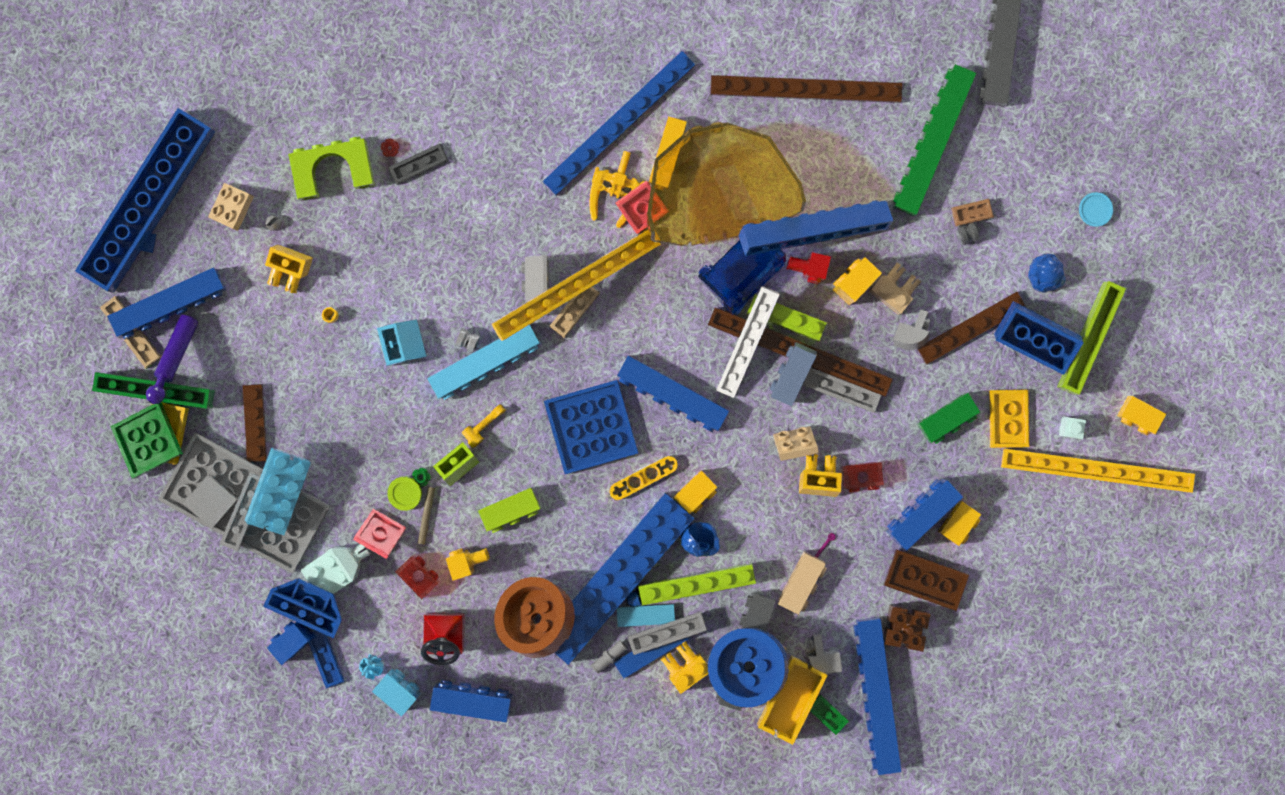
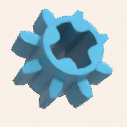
(371, 667)

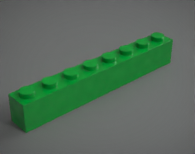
(934, 140)

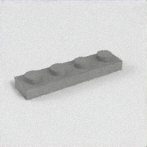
(842, 390)
(237, 527)
(667, 633)

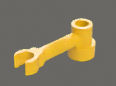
(473, 434)

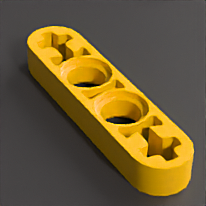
(645, 481)

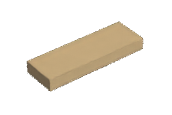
(573, 311)

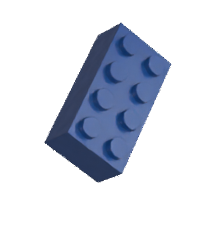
(1038, 338)
(924, 513)
(471, 701)

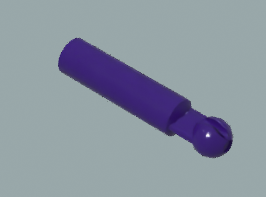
(171, 357)

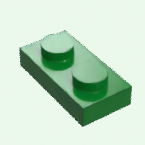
(828, 715)

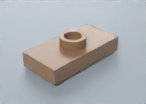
(972, 212)

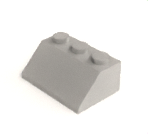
(536, 277)

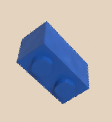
(290, 642)

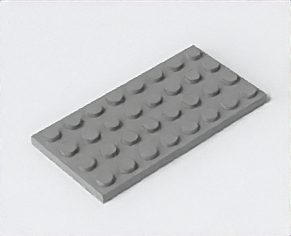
(231, 471)

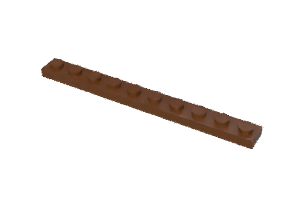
(806, 89)
(823, 362)

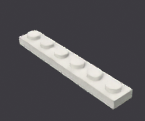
(748, 341)

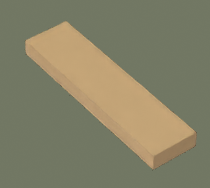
(139, 342)

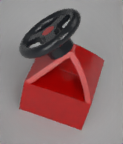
(443, 636)

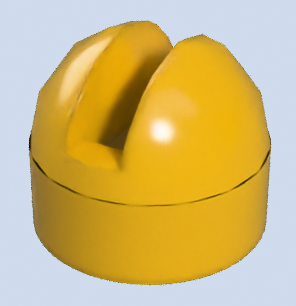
(327, 313)

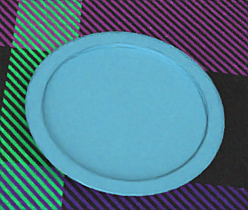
(1096, 209)

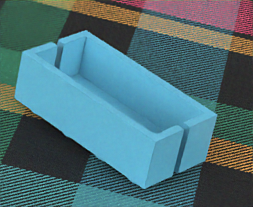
(277, 491)

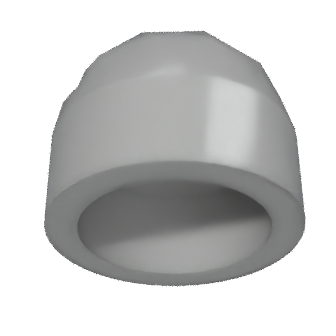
(276, 225)

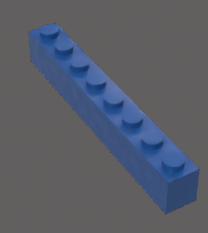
(815, 227)
(878, 696)

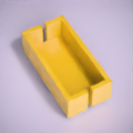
(792, 705)

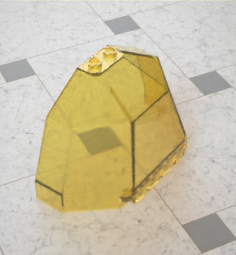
(718, 183)

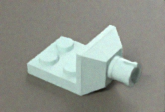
(335, 567)

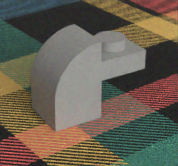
(913, 337)
(824, 661)

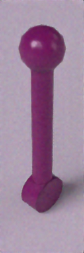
(831, 537)

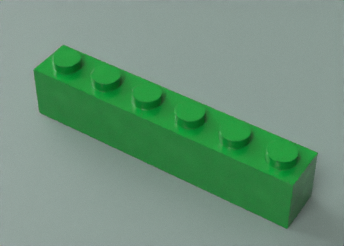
(137, 388)

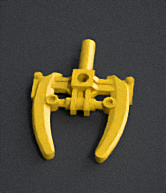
(618, 181)

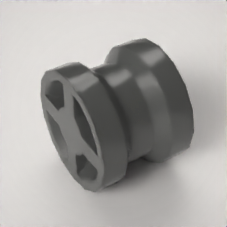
(968, 233)

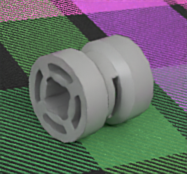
(463, 338)

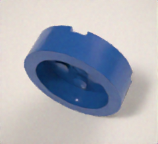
(728, 669)

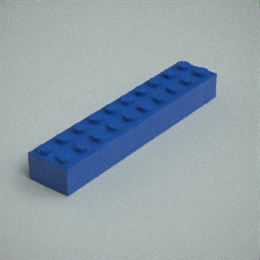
(145, 201)
(624, 572)

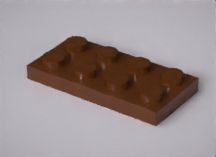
(926, 579)

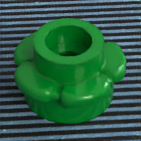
(426, 476)

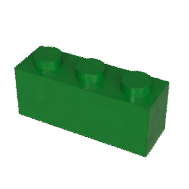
(949, 418)

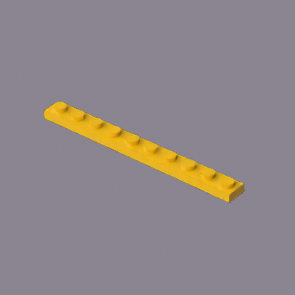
(573, 285)
(1098, 470)

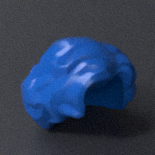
(1046, 273)
(700, 539)

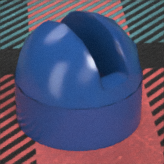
(634, 599)

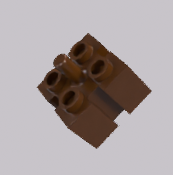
(906, 628)

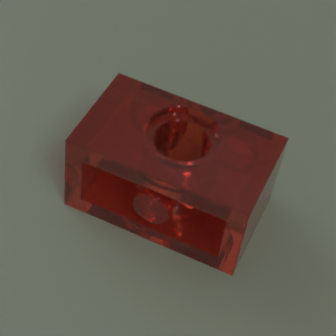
(874, 476)
(407, 571)

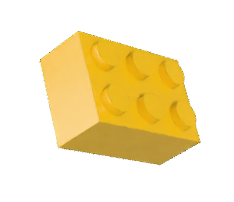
(858, 279)

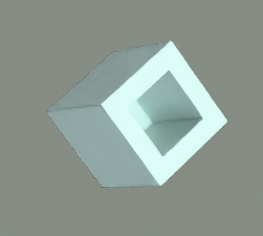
(1072, 428)

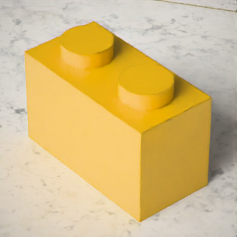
(1141, 415)
(696, 492)
(960, 523)

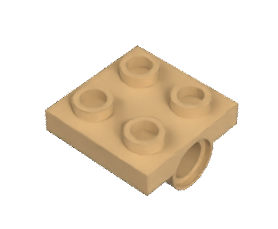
(231, 206)
(795, 443)

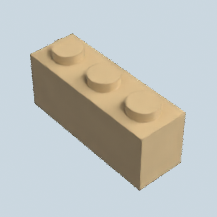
(802, 583)

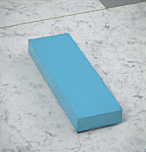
(645, 615)

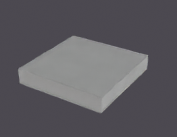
(210, 501)

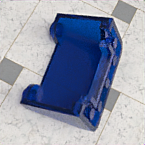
(739, 277)

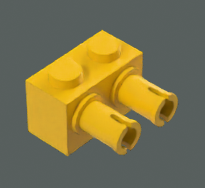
(288, 261)
(819, 482)
(462, 562)
(688, 674)

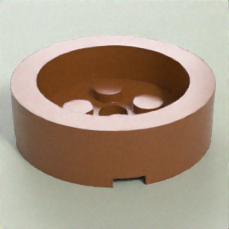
(520, 606)

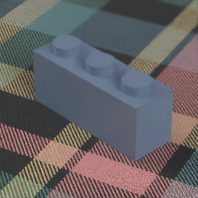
(792, 373)

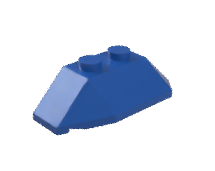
(306, 605)

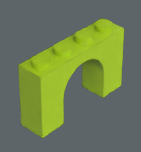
(305, 162)

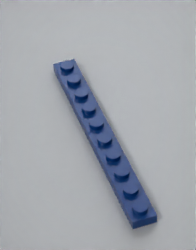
(618, 123)

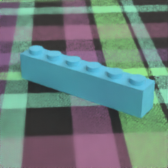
(483, 361)

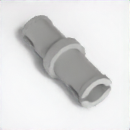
(609, 656)

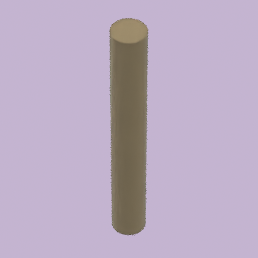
(426, 515)

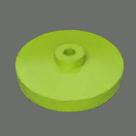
(404, 493)

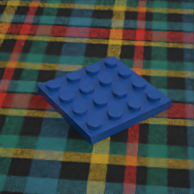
(590, 427)

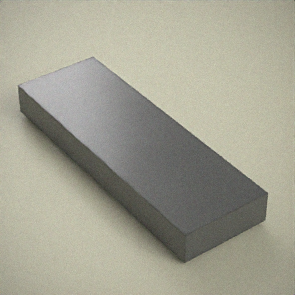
(418, 164)

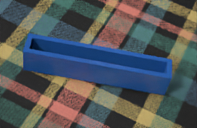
(167, 303)
(672, 393)

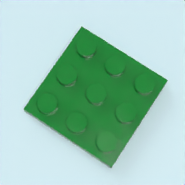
(146, 440)

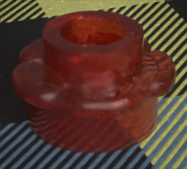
(389, 142)

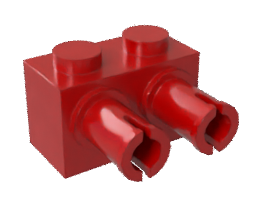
(813, 268)

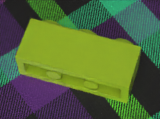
(509, 510)

